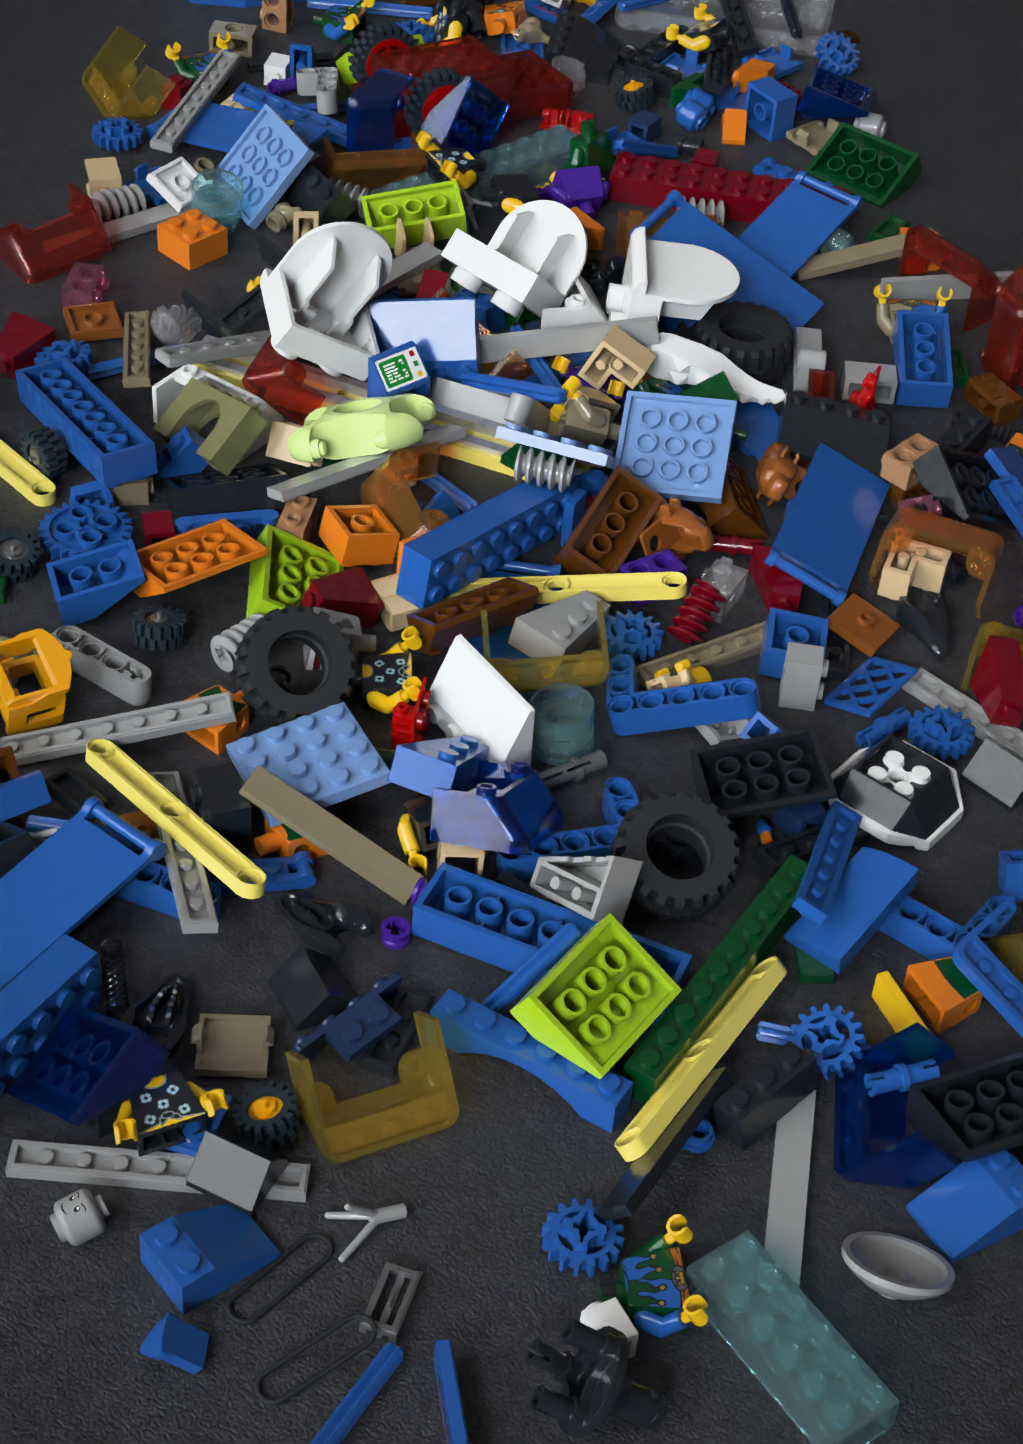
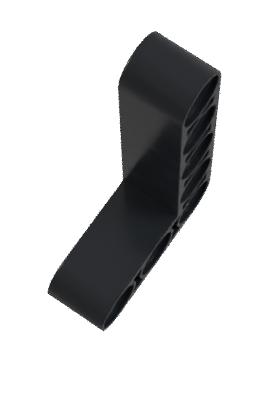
(647, 60)

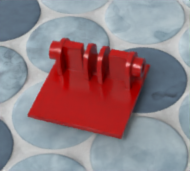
(569, 118)
(865, 396)
(410, 720)

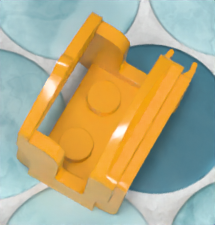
(52, 673)

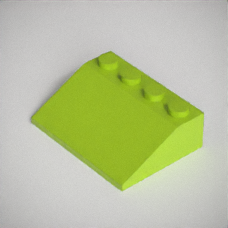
(286, 571)
(597, 998)

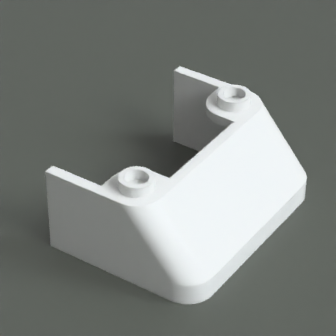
(579, 308)
(168, 389)

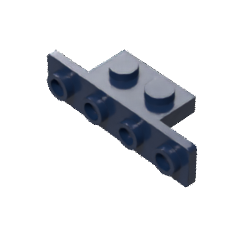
(358, 1026)

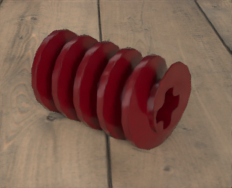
(695, 613)

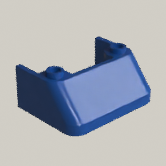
(989, 973)

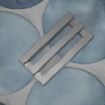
(383, 1328)

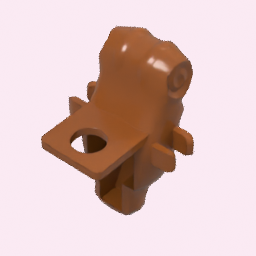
(778, 473)
(677, 531)

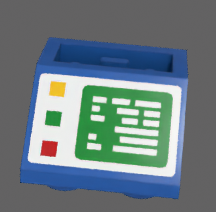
(398, 372)

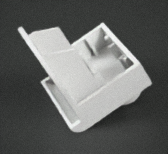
(528, 259)
(670, 280)
(322, 295)

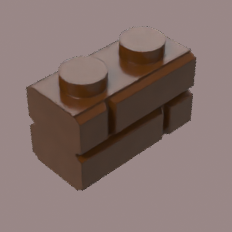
(993, 399)

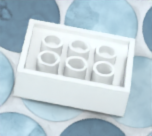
(479, 702)

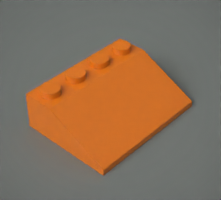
(195, 557)

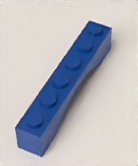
(477, 1029)

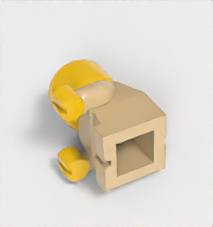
(685, 676)

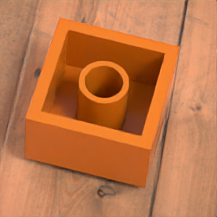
(192, 239)
(359, 535)

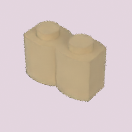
(395, 607)

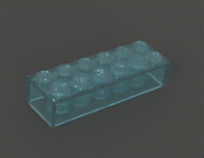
(791, 1345)

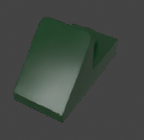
(680, 89)

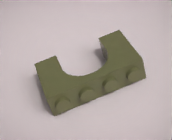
(232, 436)

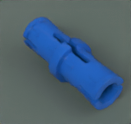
(883, 727)
(900, 1077)

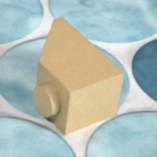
(304, 222)

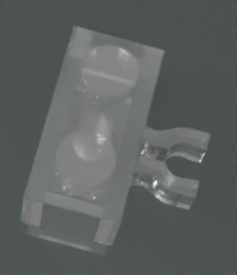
(730, 582)

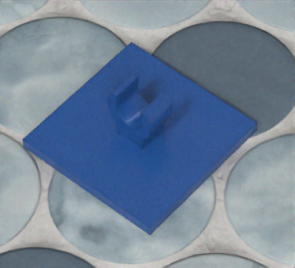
(730, 99)

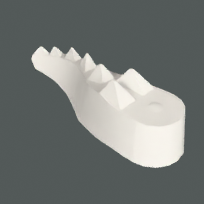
(692, 362)

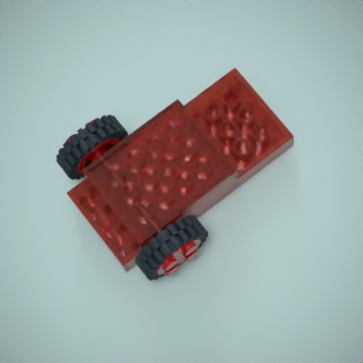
(438, 67)

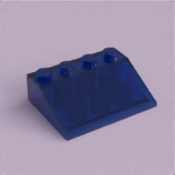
(833, 96)
(466, 118)
(87, 1066)

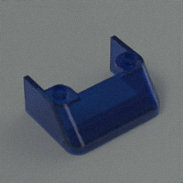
(373, 111)
(503, 814)
(871, 1130)

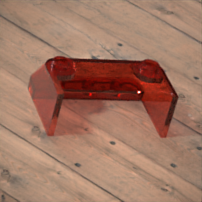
(56, 244)
(925, 245)
(1005, 340)
(281, 383)

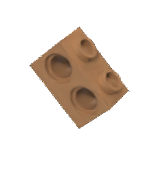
(283, 10)
(898, 464)
(299, 517)

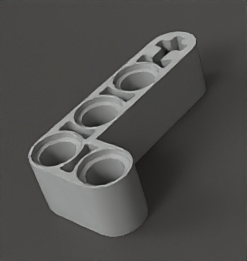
(323, 84)
(806, 355)
(106, 666)

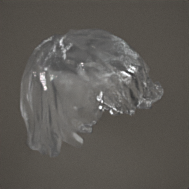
(573, 70)
(175, 324)

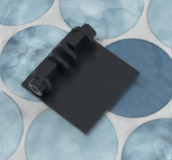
(603, 272)

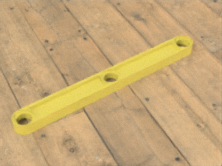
(25, 477)
(606, 586)
(182, 824)
(699, 1060)

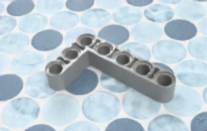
(516, 410)

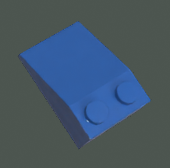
(94, 580)
(972, 1205)
(204, 1253)

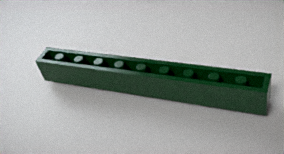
(716, 981)

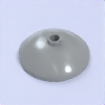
(897, 1266)

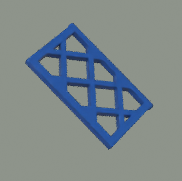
(852, 704)

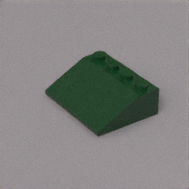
(866, 165)

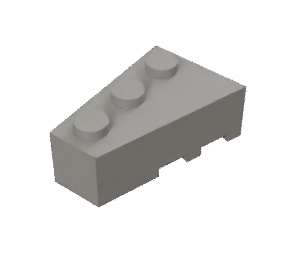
(558, 627)
(588, 883)

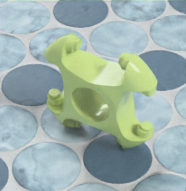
(362, 427)

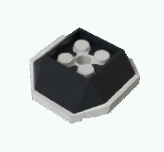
(900, 793)

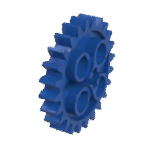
(83, 528)

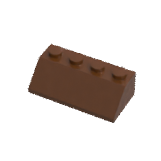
(738, 510)
(609, 526)
(462, 614)

